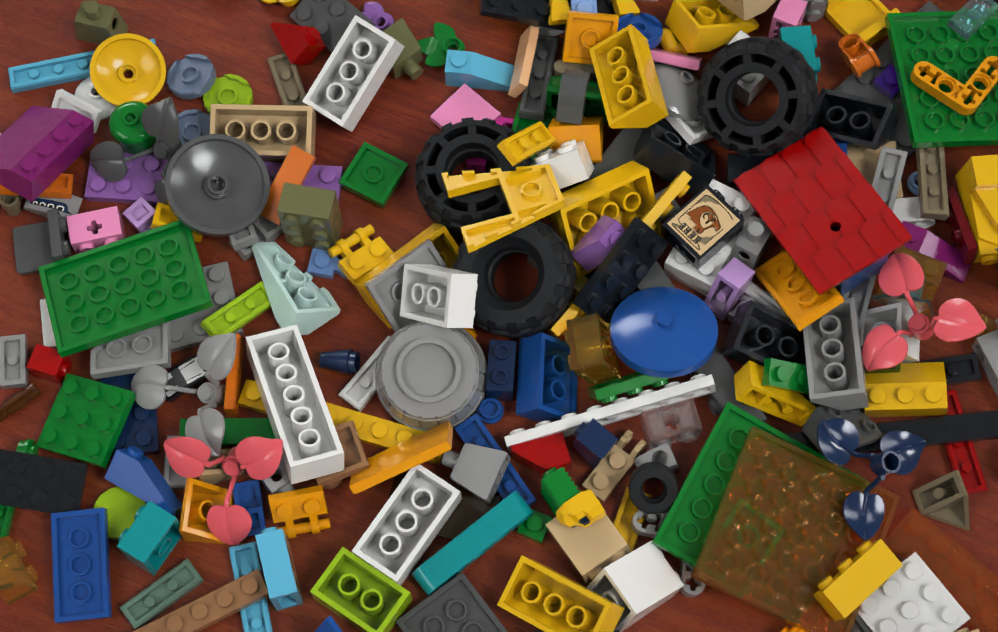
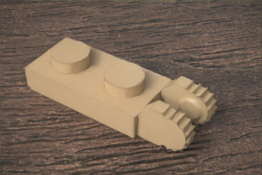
(613, 468)

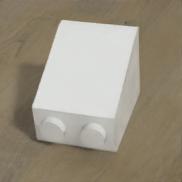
(637, 583)

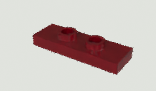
(961, 230)

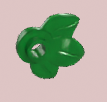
(437, 46)

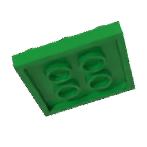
(86, 420)

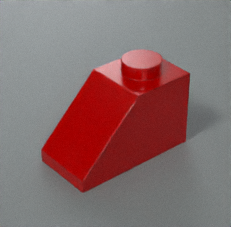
(299, 42)
(543, 453)

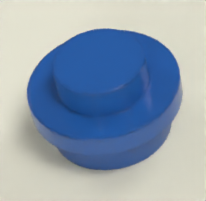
(490, 411)

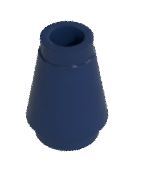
(342, 361)

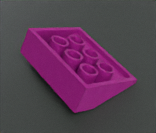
(42, 148)

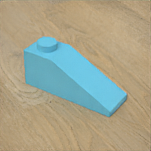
(477, 71)

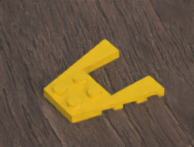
(529, 193)

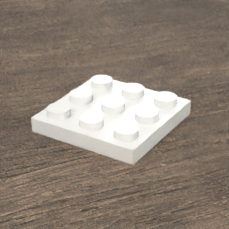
(912, 602)

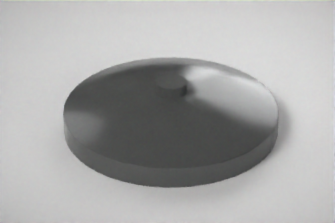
(217, 185)

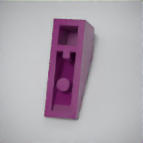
(933, 246)

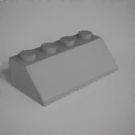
(836, 359)

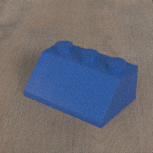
(544, 379)

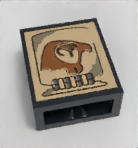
(703, 226)

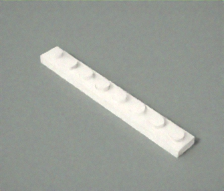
(619, 410)

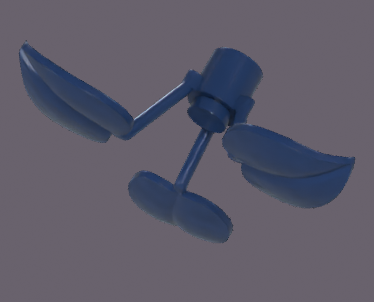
(898, 455)

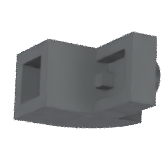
(572, 96)

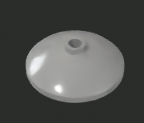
(679, 91)

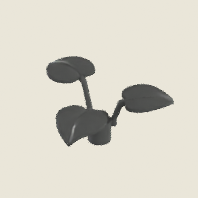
(158, 121)

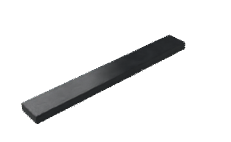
(934, 430)

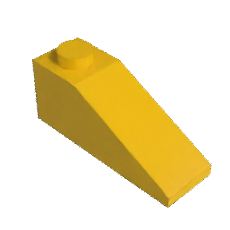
(777, 402)

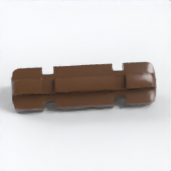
(18, 400)

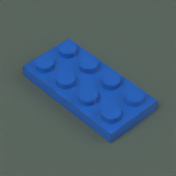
(81, 565)

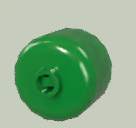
(128, 129)

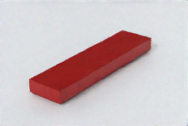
(963, 455)

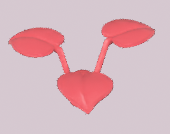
(955, 322)
(255, 454)

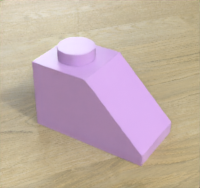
(728, 287)

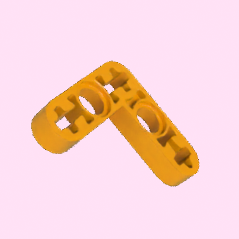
(959, 91)

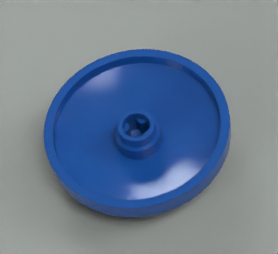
(663, 332)

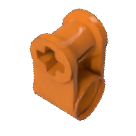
(858, 54)

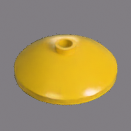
(124, 54)

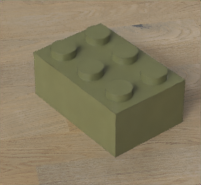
(310, 216)

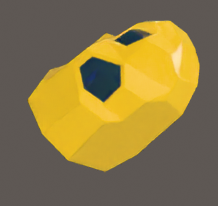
(580, 510)

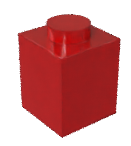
(48, 364)

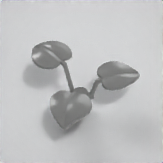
(217, 357)

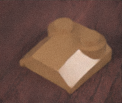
(354, 456)

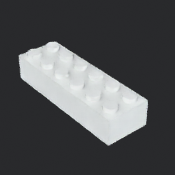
(295, 404)

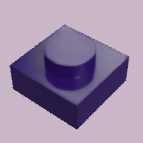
(887, 82)

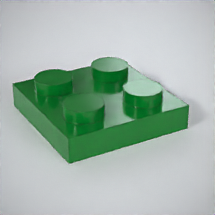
(373, 175)

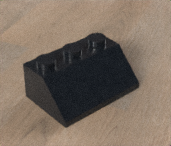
(854, 119)
(669, 154)

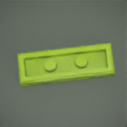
(238, 312)

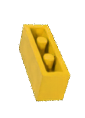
(857, 579)

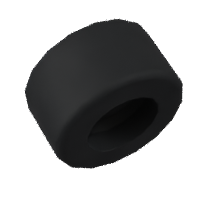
(658, 504)

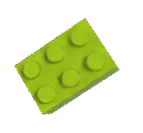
(360, 594)

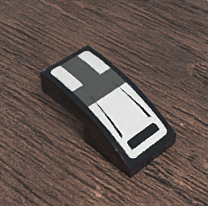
(185, 375)

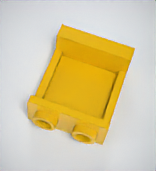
(860, 18)

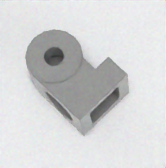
(661, 454)

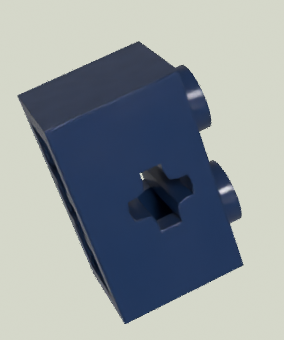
(501, 370)

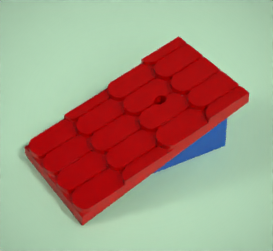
(823, 213)

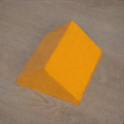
(590, 131)
(196, 503)

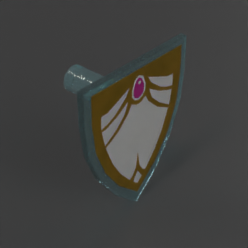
(922, 305)

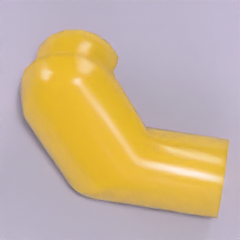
(670, 43)

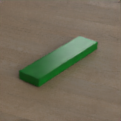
(240, 428)

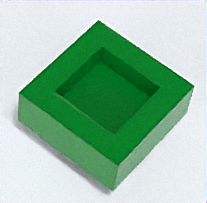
(534, 527)

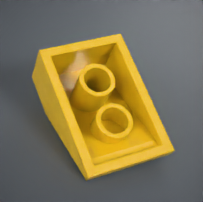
(705, 24)

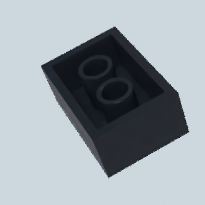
(763, 334)

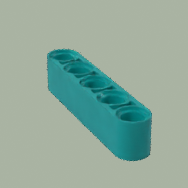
(472, 543)

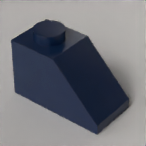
(593, 442)

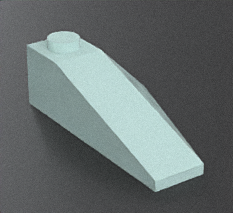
(291, 292)

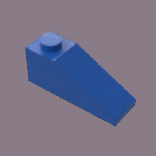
(142, 479)

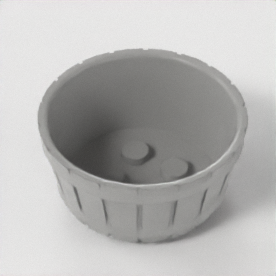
(431, 375)

